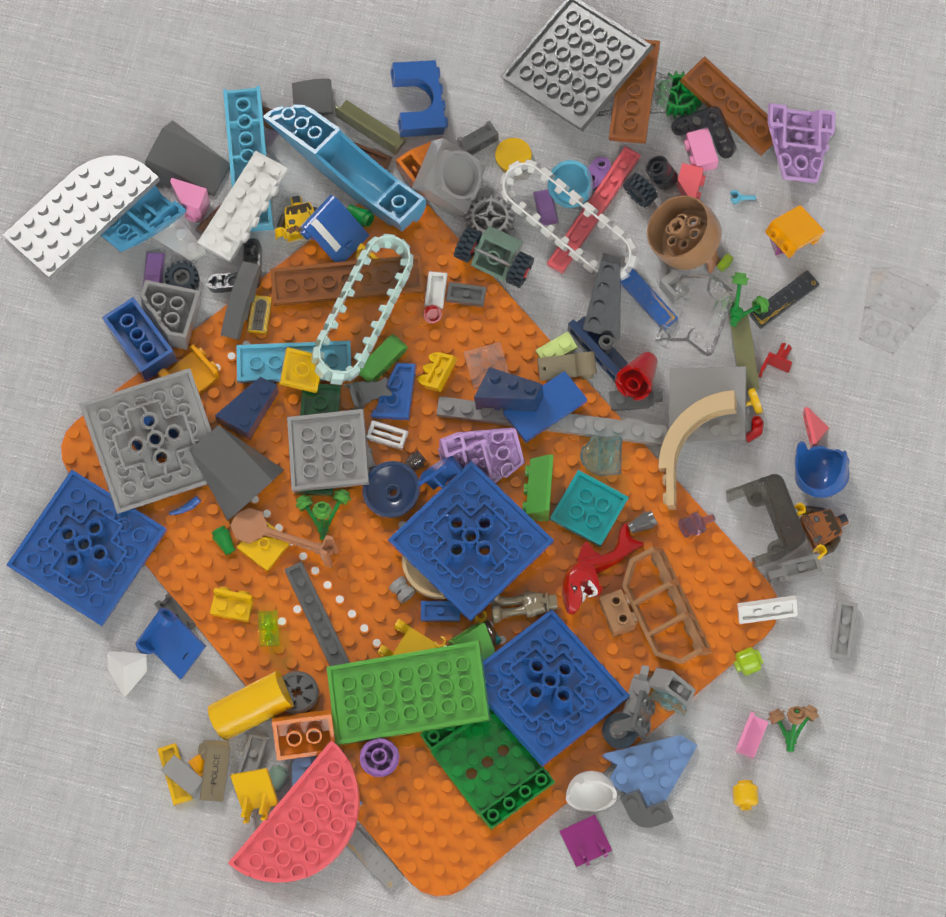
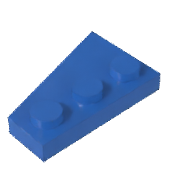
(402, 387)

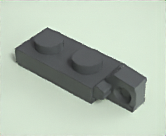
(621, 403)

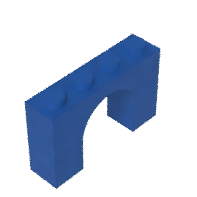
(426, 77)

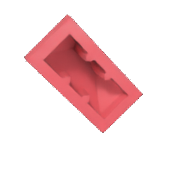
(814, 426)

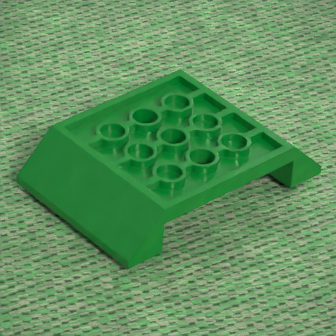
(496, 789)

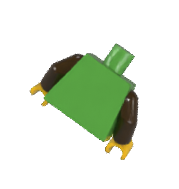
(481, 631)

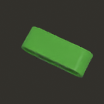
(383, 358)

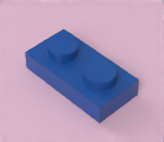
(439, 612)

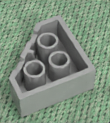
(171, 311)

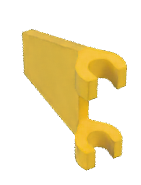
(411, 642)

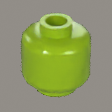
(748, 661)

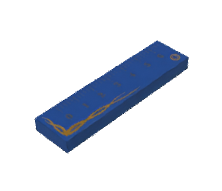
(648, 300)

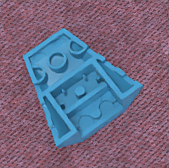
(143, 220)

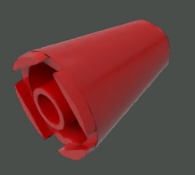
(637, 376)

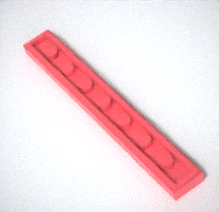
(600, 200)

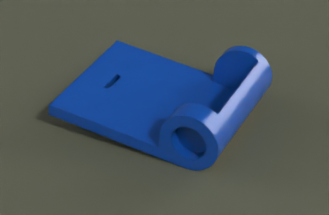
(171, 642)

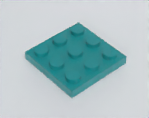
(589, 508)

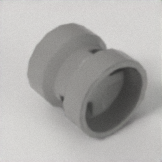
(402, 589)

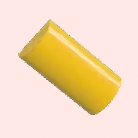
(250, 706)

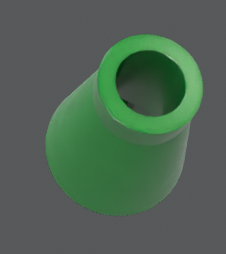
(362, 215)
(223, 539)

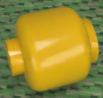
(745, 795)

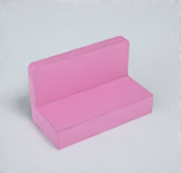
(751, 736)

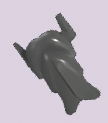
(365, 392)

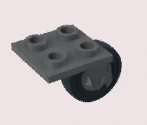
(622, 730)

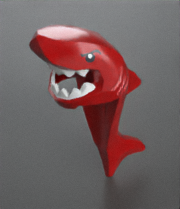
(589, 564)

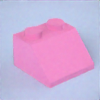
(192, 198)

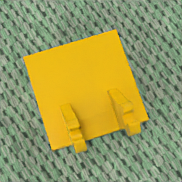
(254, 791)

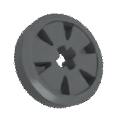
(309, 689)

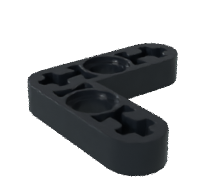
(707, 121)
(247, 257)

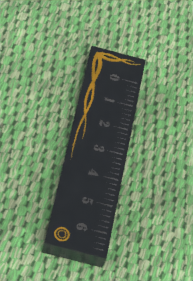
(786, 298)

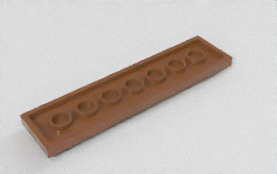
(327, 280)

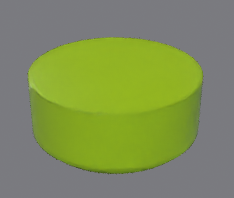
(725, 262)

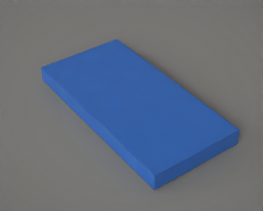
(559, 400)

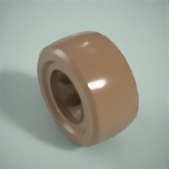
(673, 221)

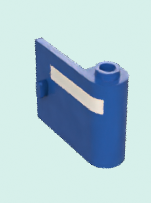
(334, 230)

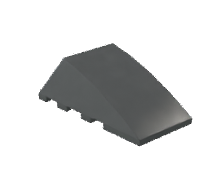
(185, 158)
(232, 469)

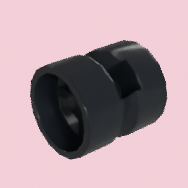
(661, 172)

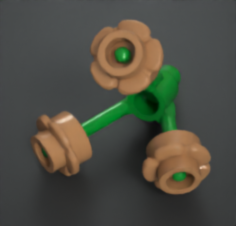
(796, 715)

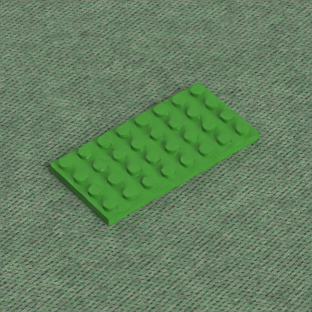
(408, 693)

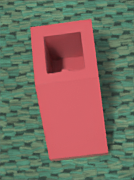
(690, 180)

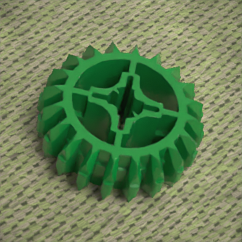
(686, 97)

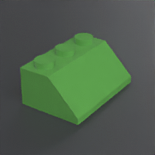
(538, 488)

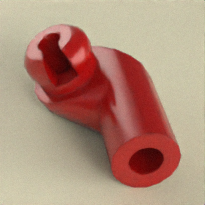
(756, 429)

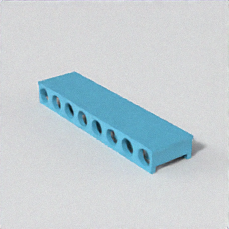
(246, 136)

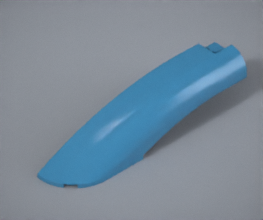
(347, 165)

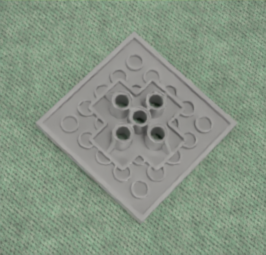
(117, 421)

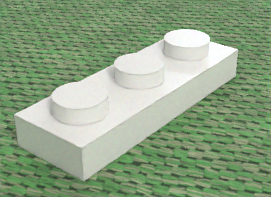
(767, 609)

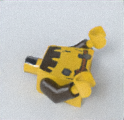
(293, 218)

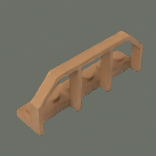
(677, 595)

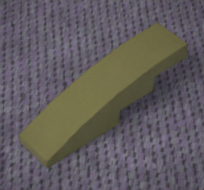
(744, 351)

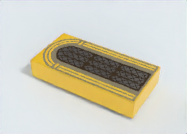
(260, 315)

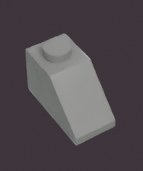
(670, 683)

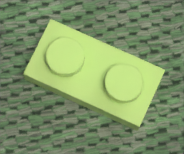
(559, 346)

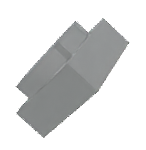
(449, 177)

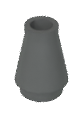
(643, 522)

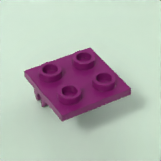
(585, 841)

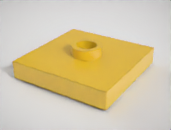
(299, 371)
(264, 551)

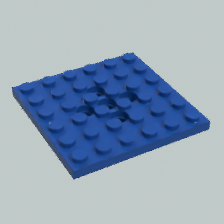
(470, 579)
(92, 583)
(546, 722)

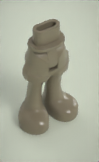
(532, 605)

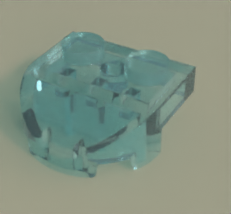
(603, 455)

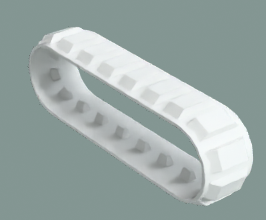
(506, 182)

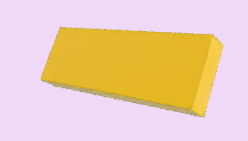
(177, 793)

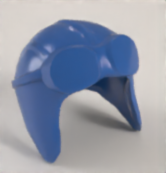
(821, 470)

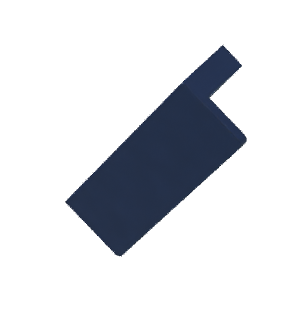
(610, 362)

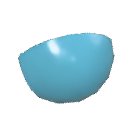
(576, 177)

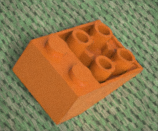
(411, 162)

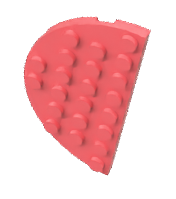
(307, 825)

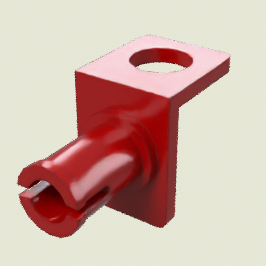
(778, 360)

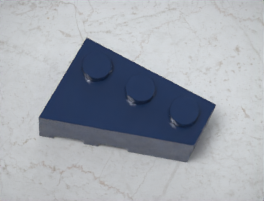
(508, 391)

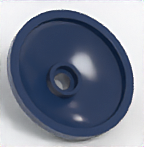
(385, 479)

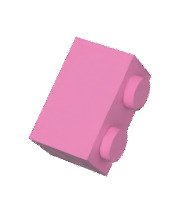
(701, 149)

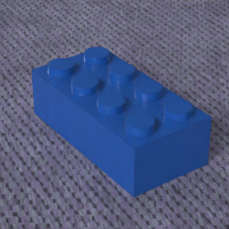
(139, 338)

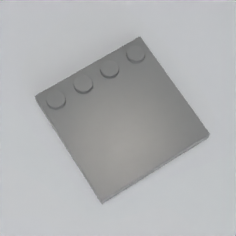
(694, 384)
(328, 450)

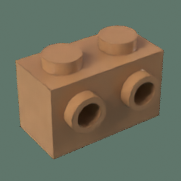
(617, 613)

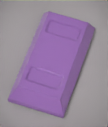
(545, 207)
(154, 267)

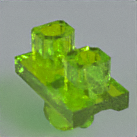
(268, 628)

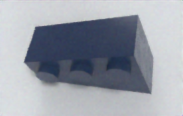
(248, 408)

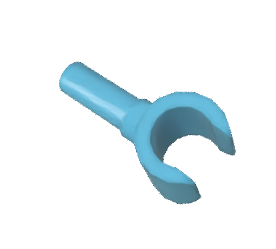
(740, 197)

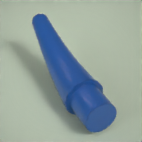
(191, 504)

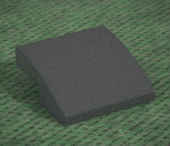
(314, 94)

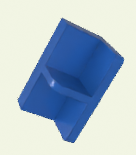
(440, 472)

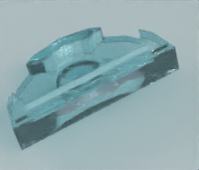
(668, 702)

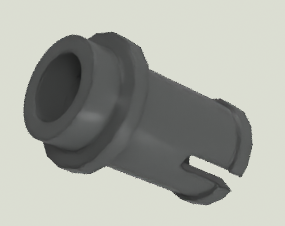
(606, 343)

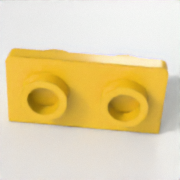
(232, 604)

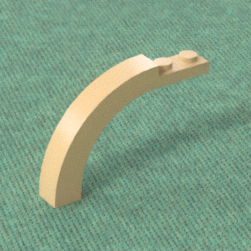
(687, 422)

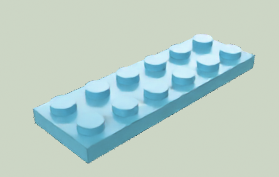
(268, 359)

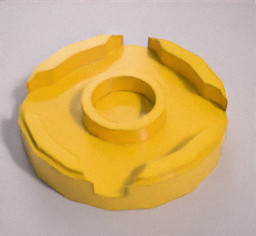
(510, 151)

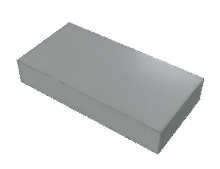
(182, 775)

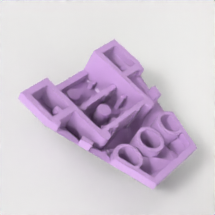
(800, 140)
(492, 451)

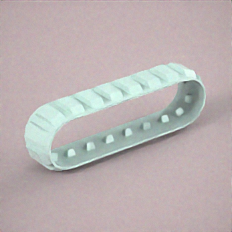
(386, 241)

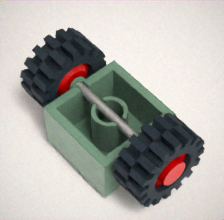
(495, 254)

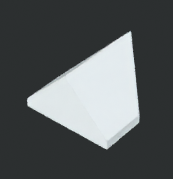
(126, 669)

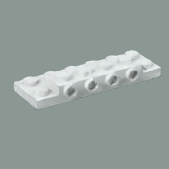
(243, 206)

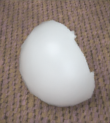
(591, 792)

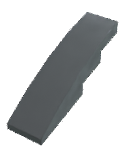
(240, 300)

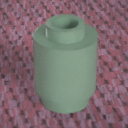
(278, 777)

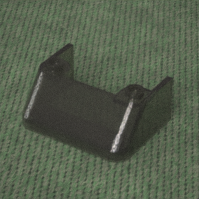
(774, 494)

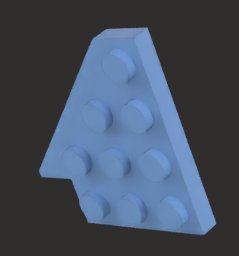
(651, 767)

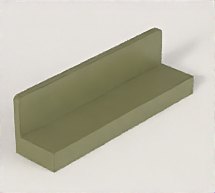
(370, 127)

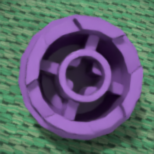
(379, 757)

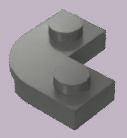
(645, 815)

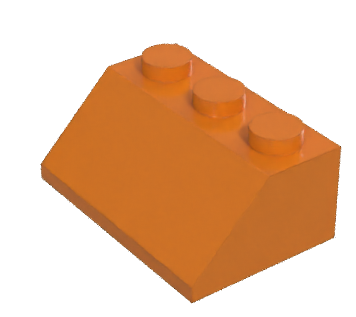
(302, 734)

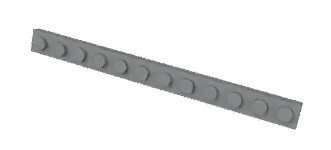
(570, 424)

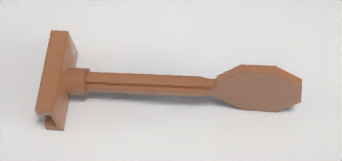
(251, 526)

